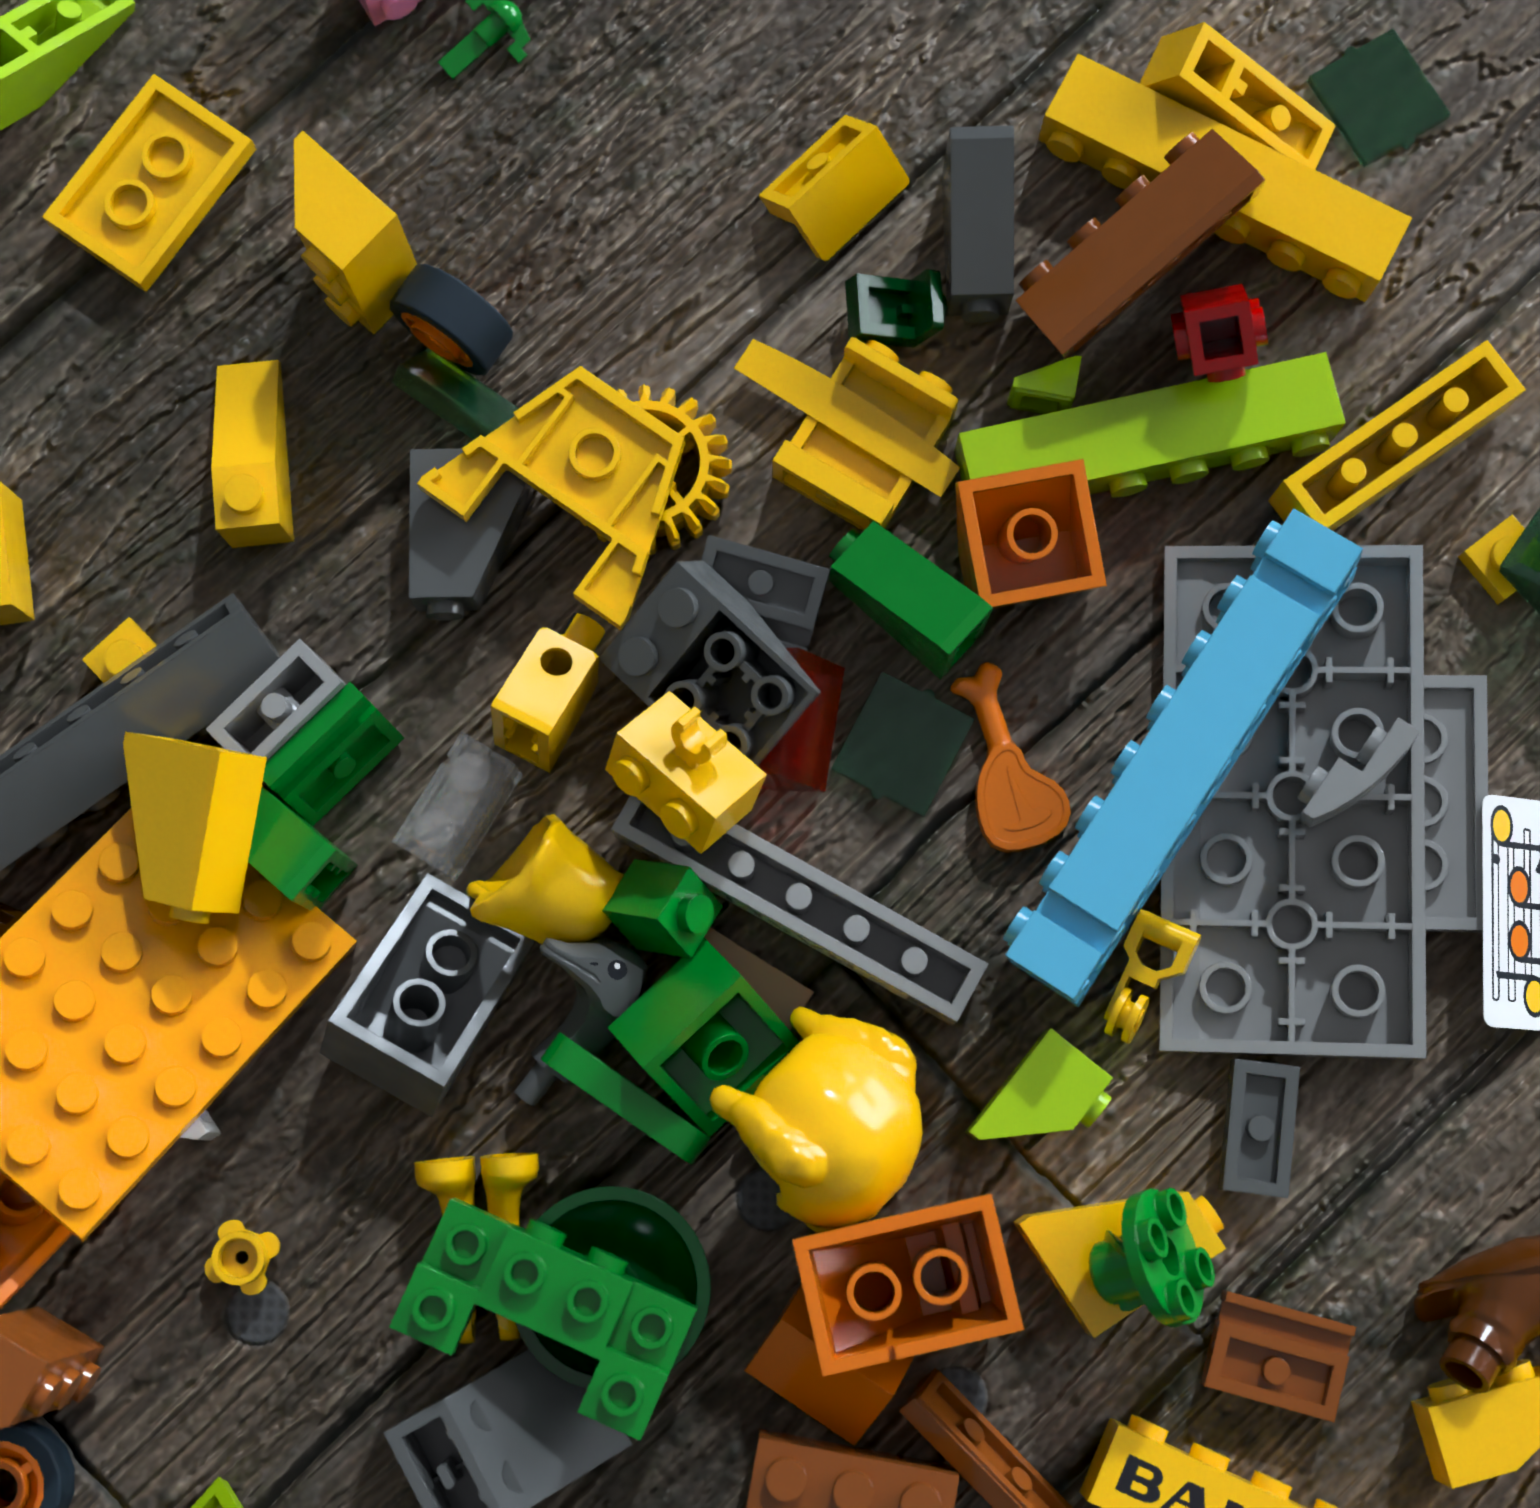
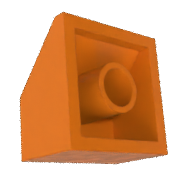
(1028, 534)

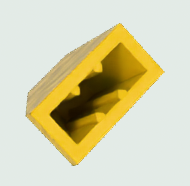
(192, 822)
(1064, 1240)

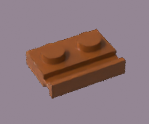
(1278, 1356)

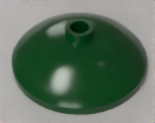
(648, 1236)

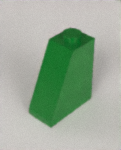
(909, 597)
(296, 854)

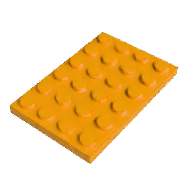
(135, 1021)

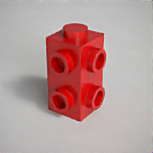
(1219, 332)

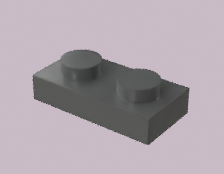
(1259, 1128)

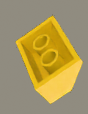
(348, 237)

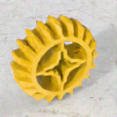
(682, 512)

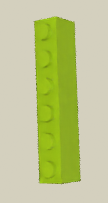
(1170, 429)

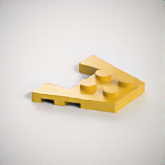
(591, 458)

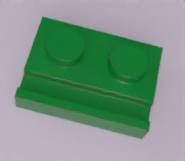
(330, 754)

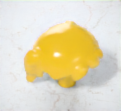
(832, 1120)

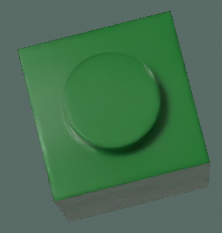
(662, 908)

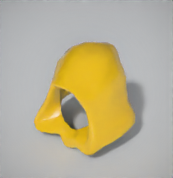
(548, 887)

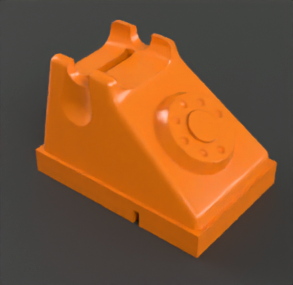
(907, 1284)

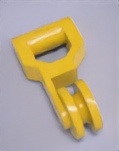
(1121, 1010)

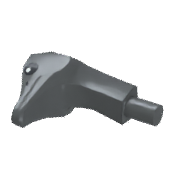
(606, 984)

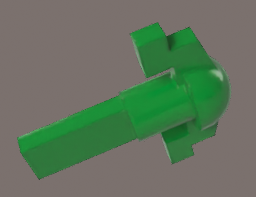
(504, 19)

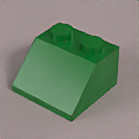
(702, 1032)

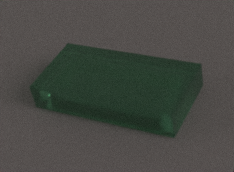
(453, 394)

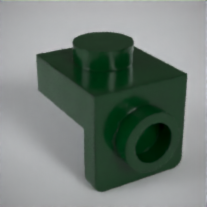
(895, 308)

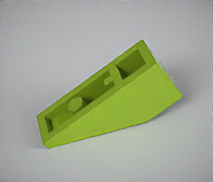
(47, 44)

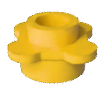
(224, 1264)

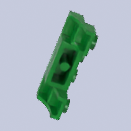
(555, 1293)

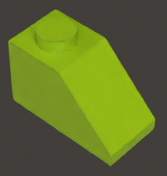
(1045, 1093)

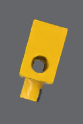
(548, 692)

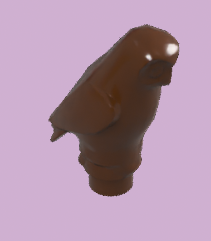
(1495, 1310)

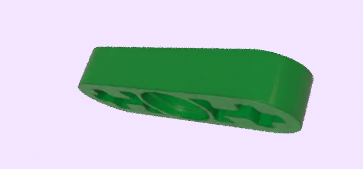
(625, 1098)

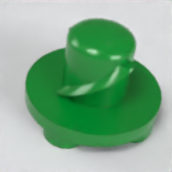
(1153, 1260)

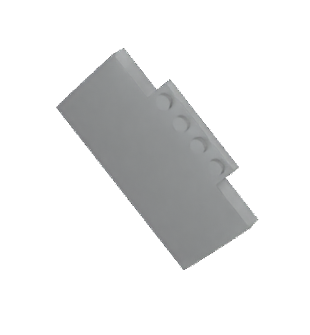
(1325, 925)

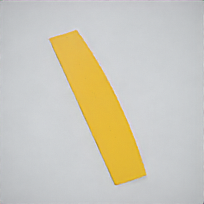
(848, 415)

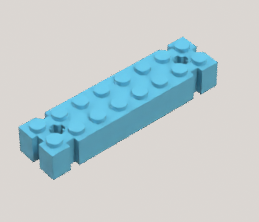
(1184, 757)

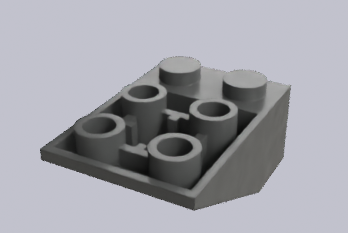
(713, 656)
(501, 1440)

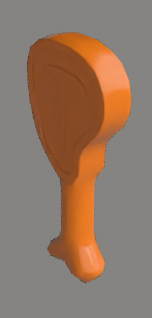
(1012, 801)

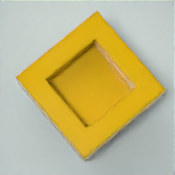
(1488, 553)
(119, 650)

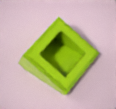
(1046, 388)

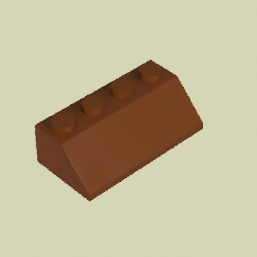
(1140, 242)

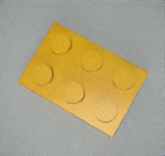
(149, 182)

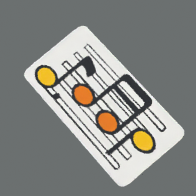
(1511, 912)

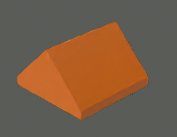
(839, 1401)

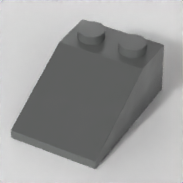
(425, 997)

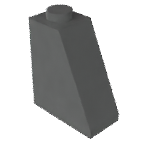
(979, 222)
(456, 559)

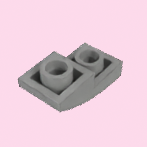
(1344, 785)

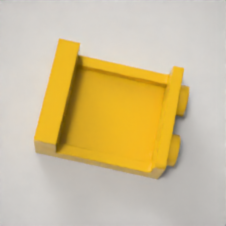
(840, 472)

